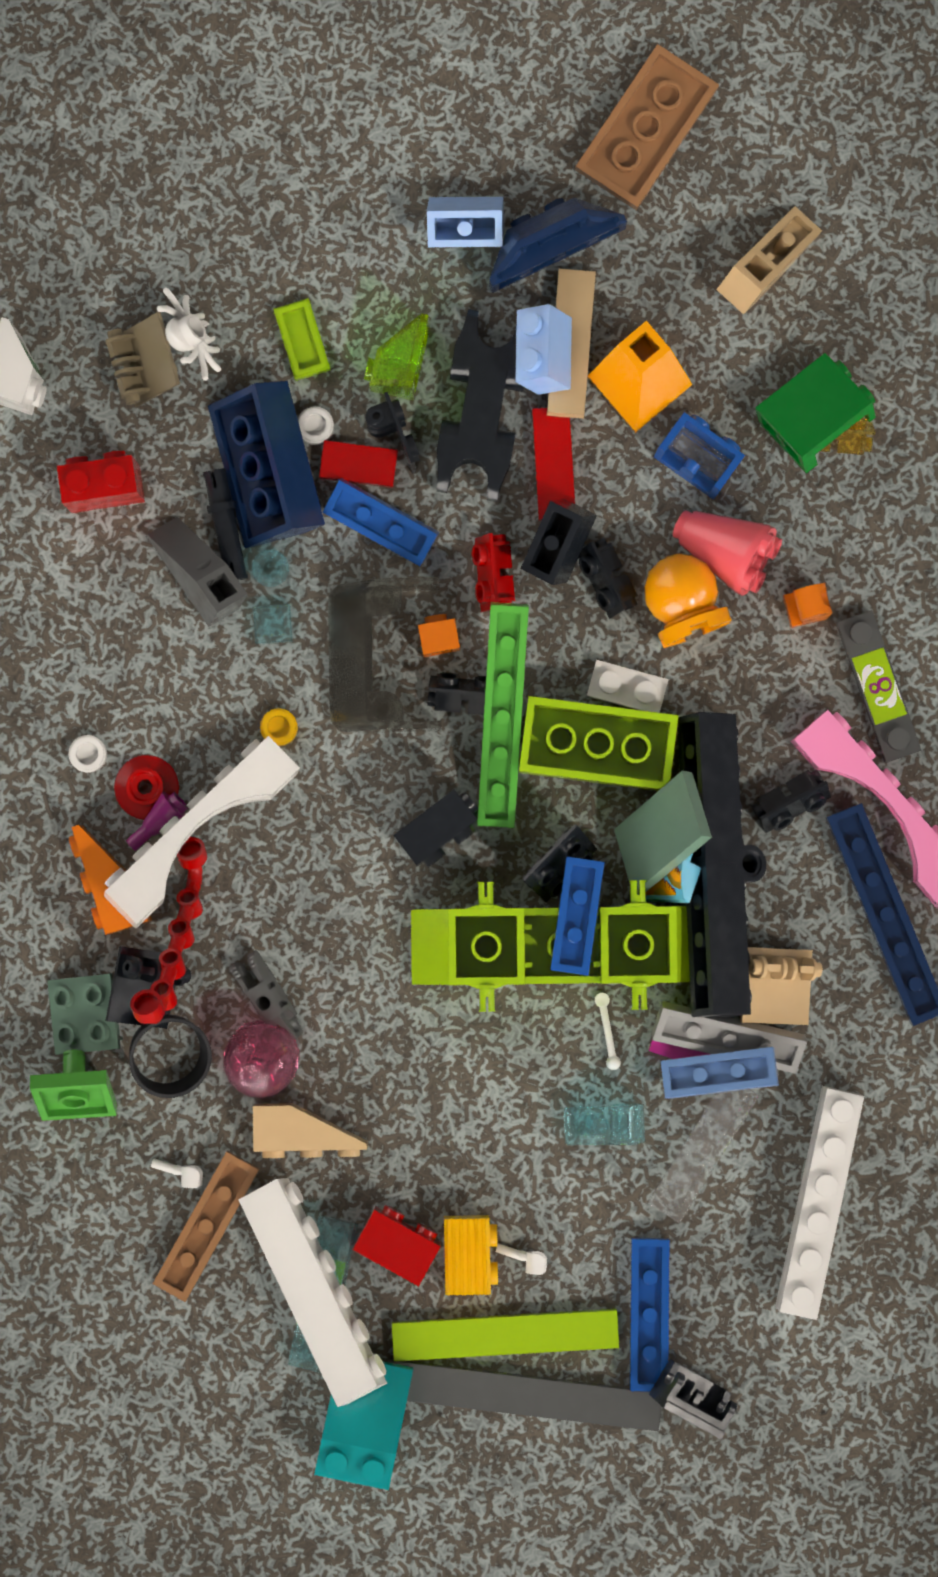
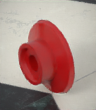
(133, 773)

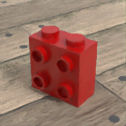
(101, 482)

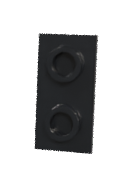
(612, 594)
(452, 690)
(807, 794)

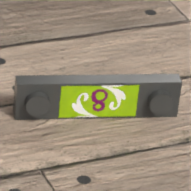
(878, 686)

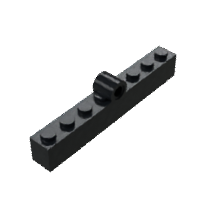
(717, 906)

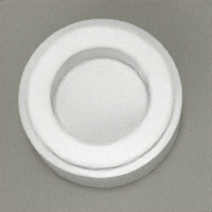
(315, 425)
(87, 753)

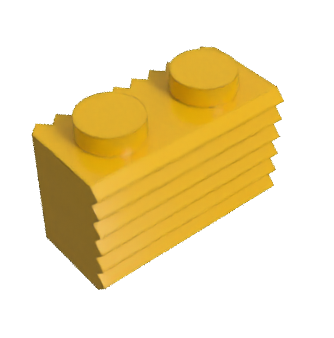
(468, 1255)

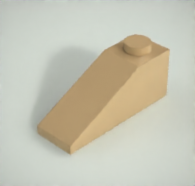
(768, 260)

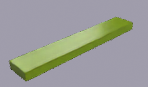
(505, 1335)

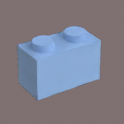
(465, 222)
(543, 349)

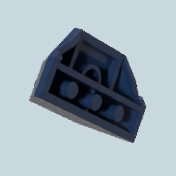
(551, 237)

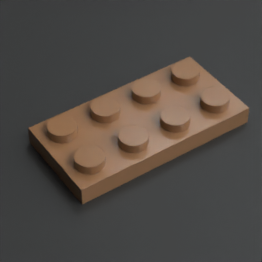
(647, 127)

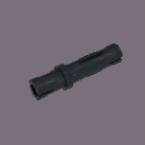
(223, 516)

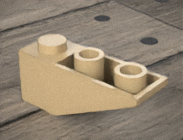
(293, 1128)

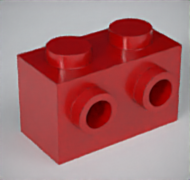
(397, 1244)

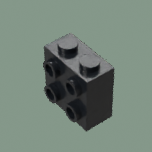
(438, 826)

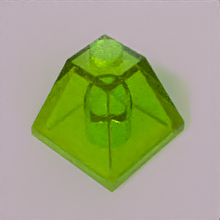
(400, 360)

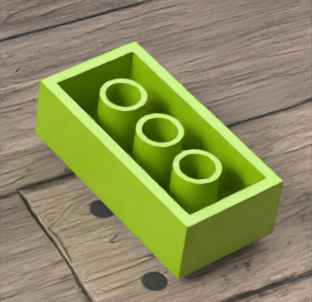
(598, 743)

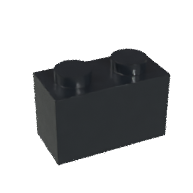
(558, 541)

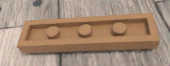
(206, 1226)

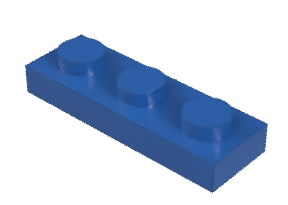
(380, 522)
(577, 916)

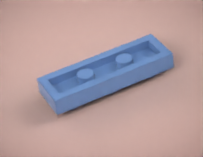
(719, 1073)

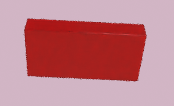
(358, 464)

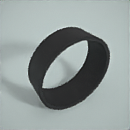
(184, 1085)

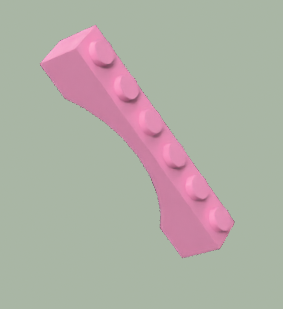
(833, 750)

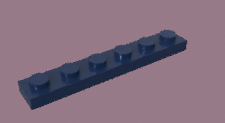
(885, 913)

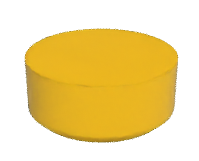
(279, 726)

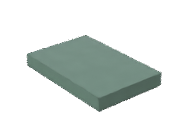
(663, 831)

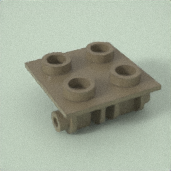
(145, 358)

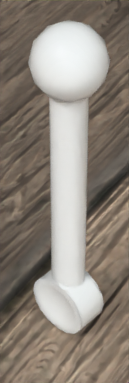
(602, 1000)

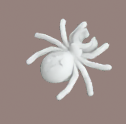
(189, 333)

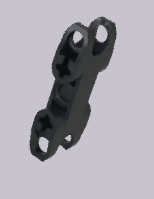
(477, 435)

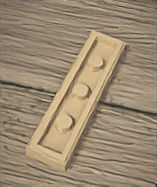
(576, 300)

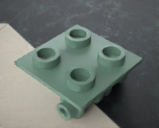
(80, 1014)

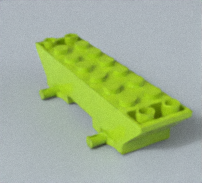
(515, 946)

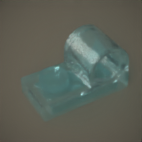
(605, 1124)

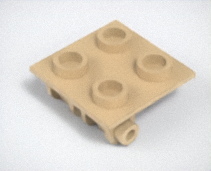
(781, 985)

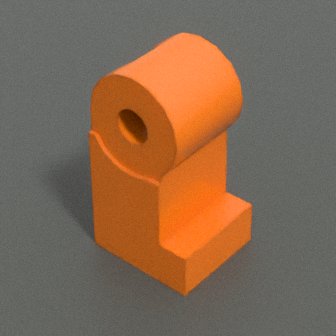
(807, 605)

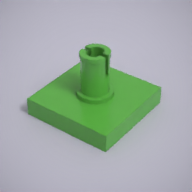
(74, 1091)

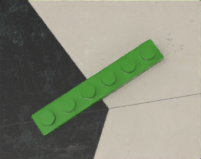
(502, 714)

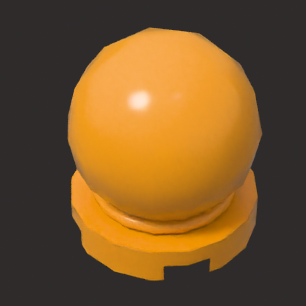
(684, 596)

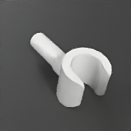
(190, 1174)
(535, 1261)

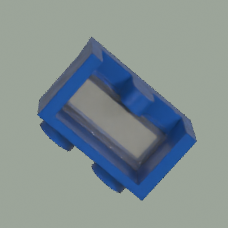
(699, 454)

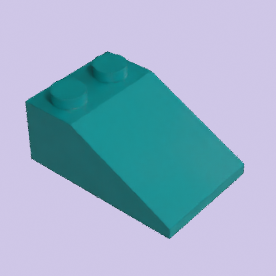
(364, 1435)

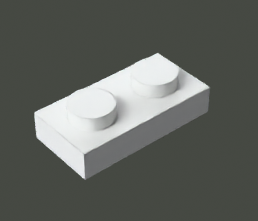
(627, 687)

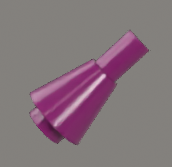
(163, 810)

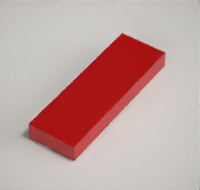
(552, 459)

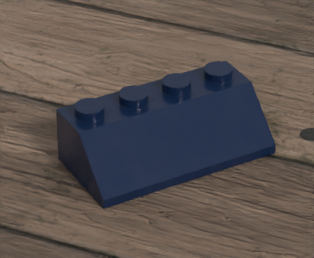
(266, 463)

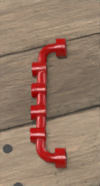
(152, 1003)

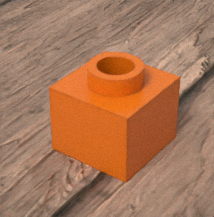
(438, 635)

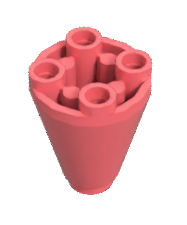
(730, 547)

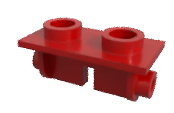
(490, 555)

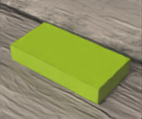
(302, 339)

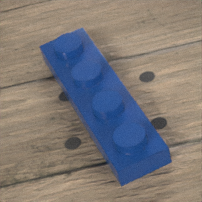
(649, 1311)

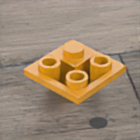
(640, 377)

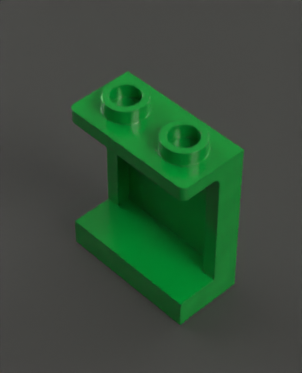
(814, 410)

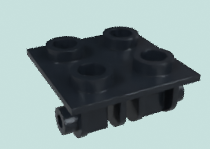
(388, 419)
(547, 874)
(135, 972)

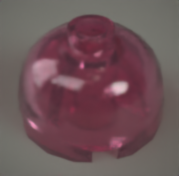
(260, 1059)

